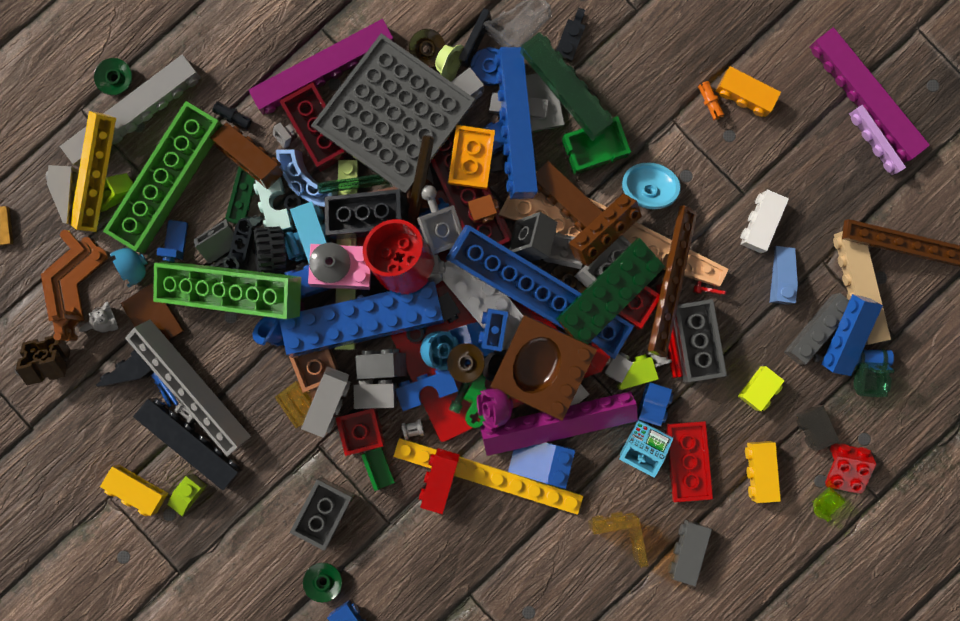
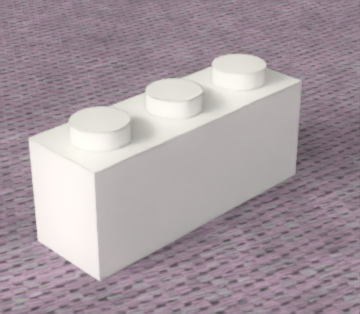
(763, 221)

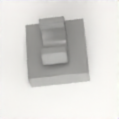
(283, 135)

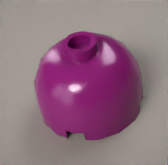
(495, 407)

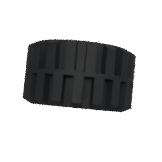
(270, 250)

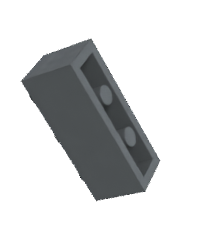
(689, 552)

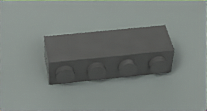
(818, 329)

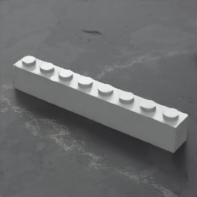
(141, 104)
(187, 387)

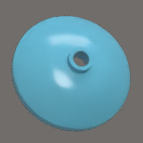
(651, 185)

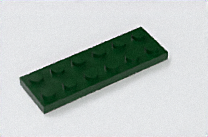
(610, 292)

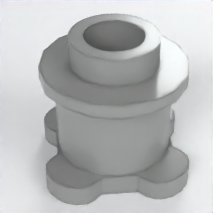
(658, 361)

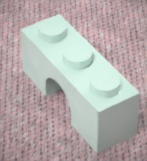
(273, 217)

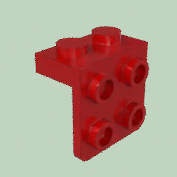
(850, 468)

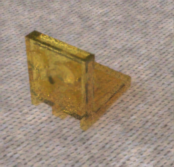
(622, 521)

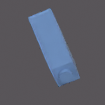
(784, 276)

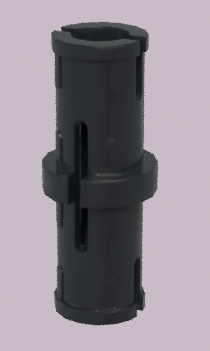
(232, 115)

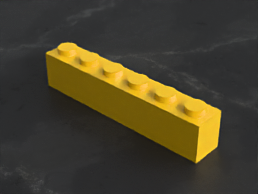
(92, 171)

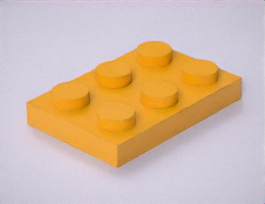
(471, 157)

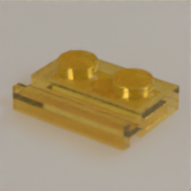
(294, 403)

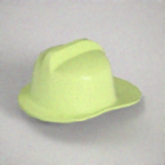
(448, 61)

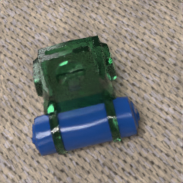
(873, 373)

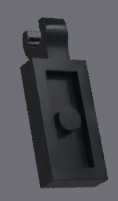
(571, 36)

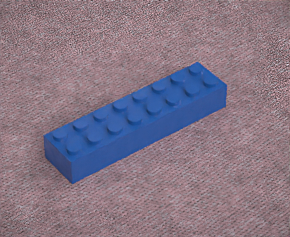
(361, 320)

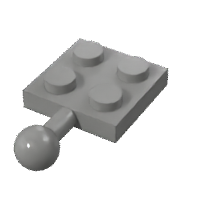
(440, 226)

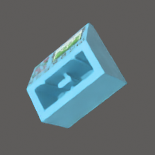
(646, 448)

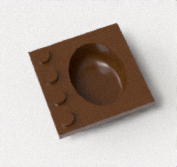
(543, 367)

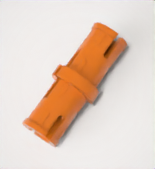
(711, 100)

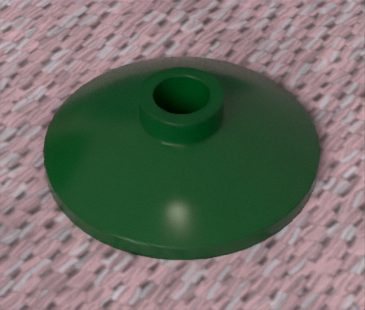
(107, 71)
(315, 589)

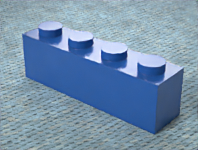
(851, 335)

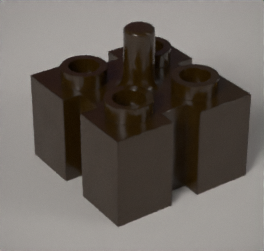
(42, 360)

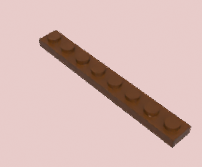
(901, 242)
(672, 281)

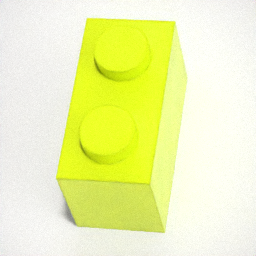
(761, 389)

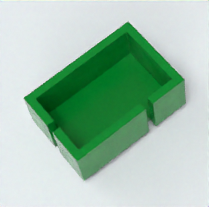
(592, 154)

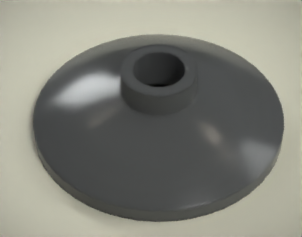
(333, 272)

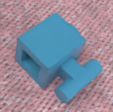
(294, 247)

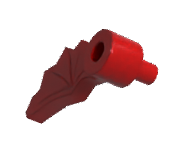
(698, 289)

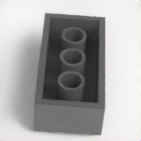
(699, 341)

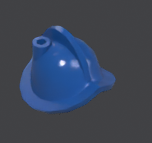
(268, 331)

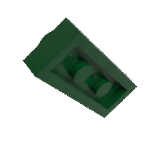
(240, 197)

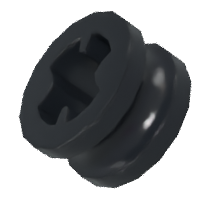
(292, 197)

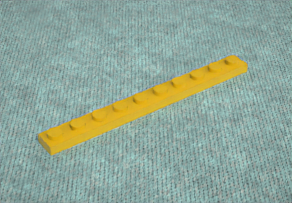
(495, 478)

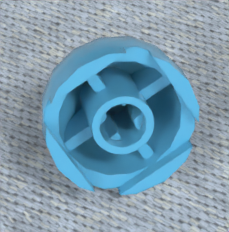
(130, 265)
(436, 349)

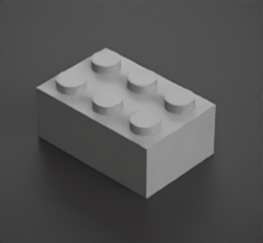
(326, 402)

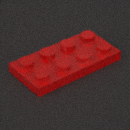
(689, 462)

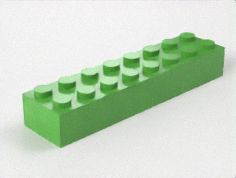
(163, 178)
(227, 289)

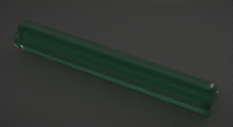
(350, 183)

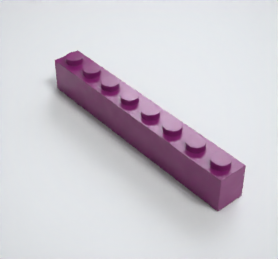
(317, 68)
(866, 91)
(544, 428)

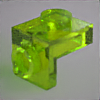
(827, 504)

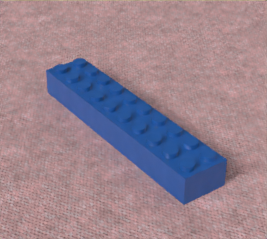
(526, 283)

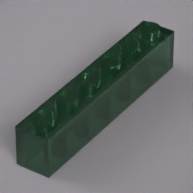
(566, 86)

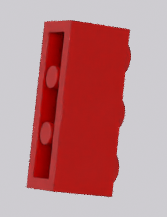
(438, 480)

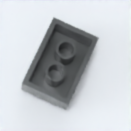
(322, 513)

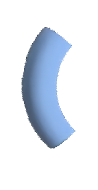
(299, 178)

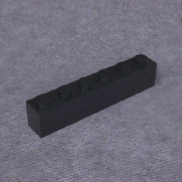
(188, 443)

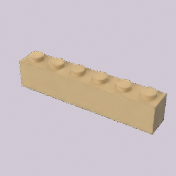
(861, 280)

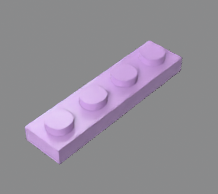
(877, 140)

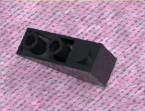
(130, 370)

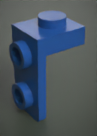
(174, 241)

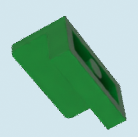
(378, 468)

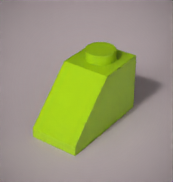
(115, 190)
(640, 372)
(186, 493)

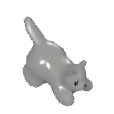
(101, 320)

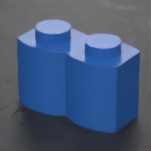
(654, 404)

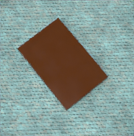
(142, 308)

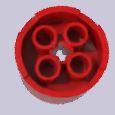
(388, 246)

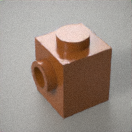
(483, 209)

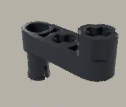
(244, 230)

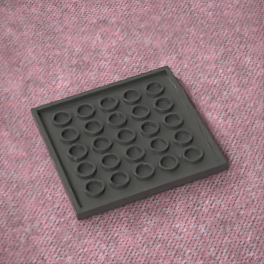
(389, 108)

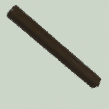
(420, 179)

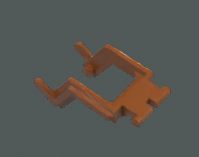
(69, 271)

